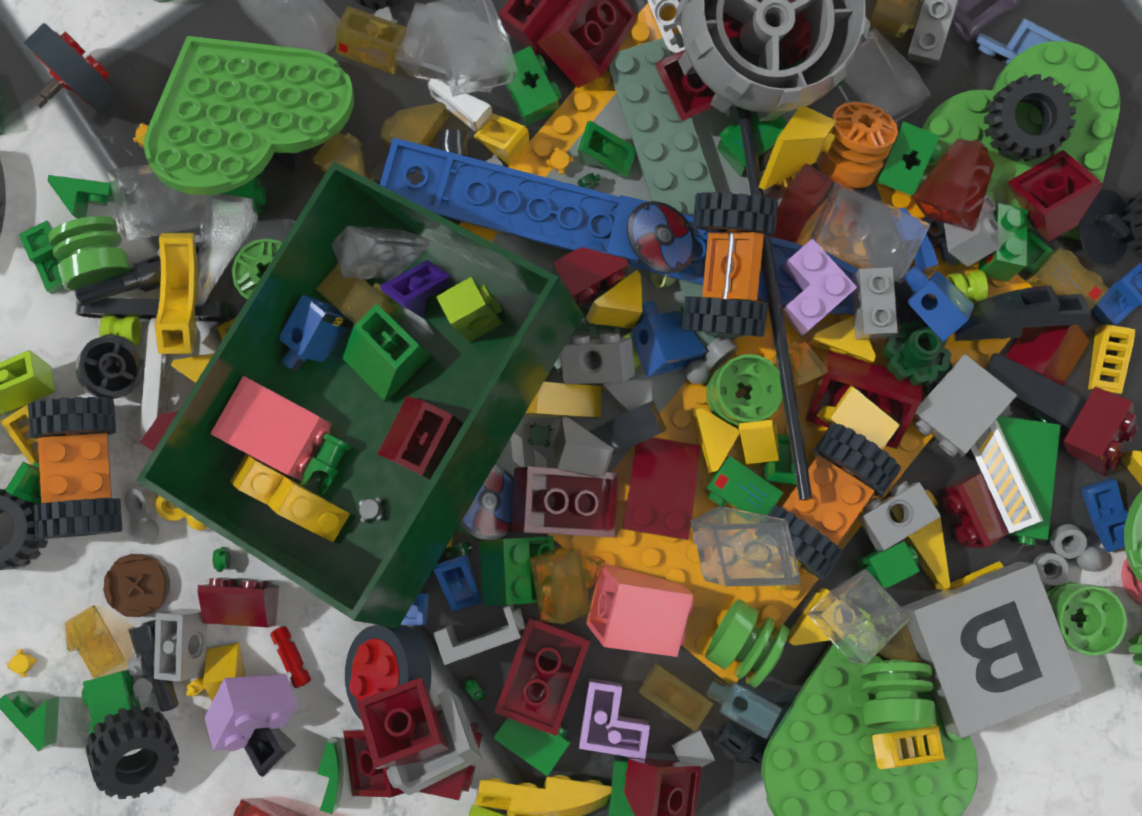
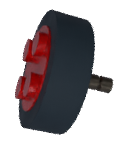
(69, 69)
(384, 659)

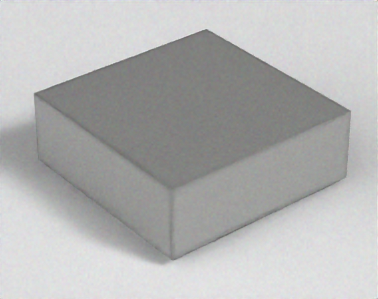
(693, 749)

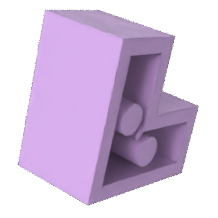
(822, 286)
(246, 705)
(605, 730)

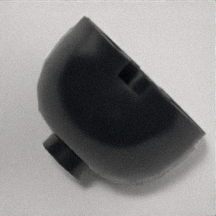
(109, 367)

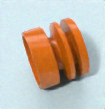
(860, 144)

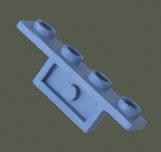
(1026, 36)

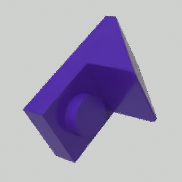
(417, 285)

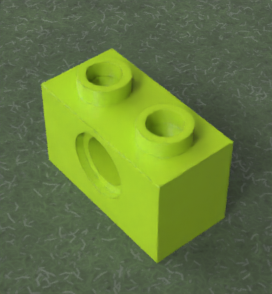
(471, 309)

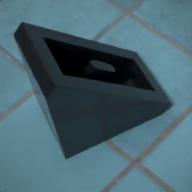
(268, 748)

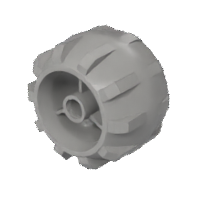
(835, 36)

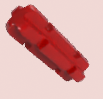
(290, 656)

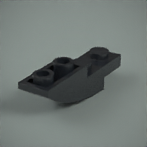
(1009, 312)

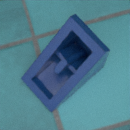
(458, 583)

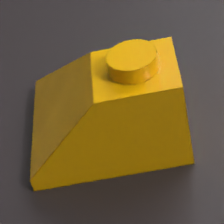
(799, 143)

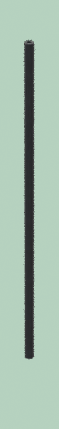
(776, 311)

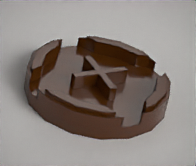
(136, 585)

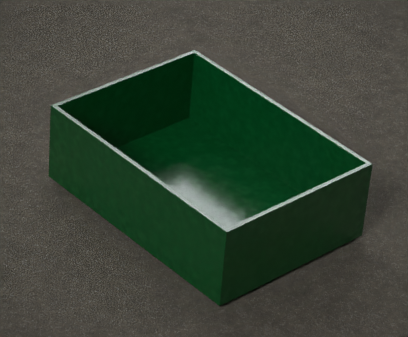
(487, 384)

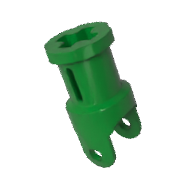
(326, 461)

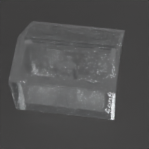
(376, 251)
(859, 617)

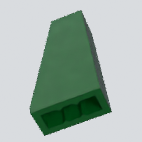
(1035, 452)

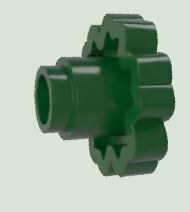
(916, 354)

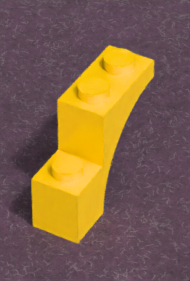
(176, 313)
(289, 498)

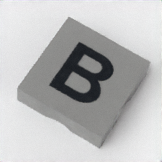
(992, 649)

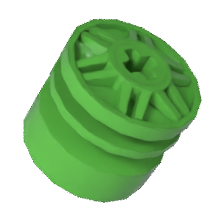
(88, 251)
(252, 263)
(760, 381)
(1098, 619)
(742, 640)
(897, 695)

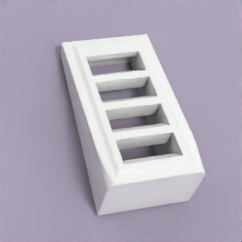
(465, 107)

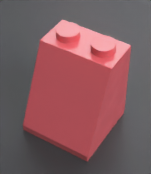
(271, 428)
(639, 612)

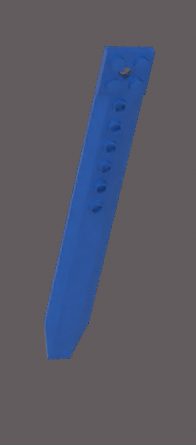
(546, 210)

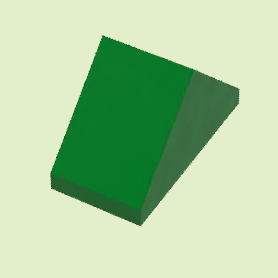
(781, 471)

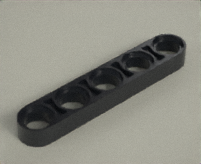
(148, 309)

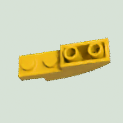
(557, 797)

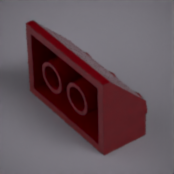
(875, 382)

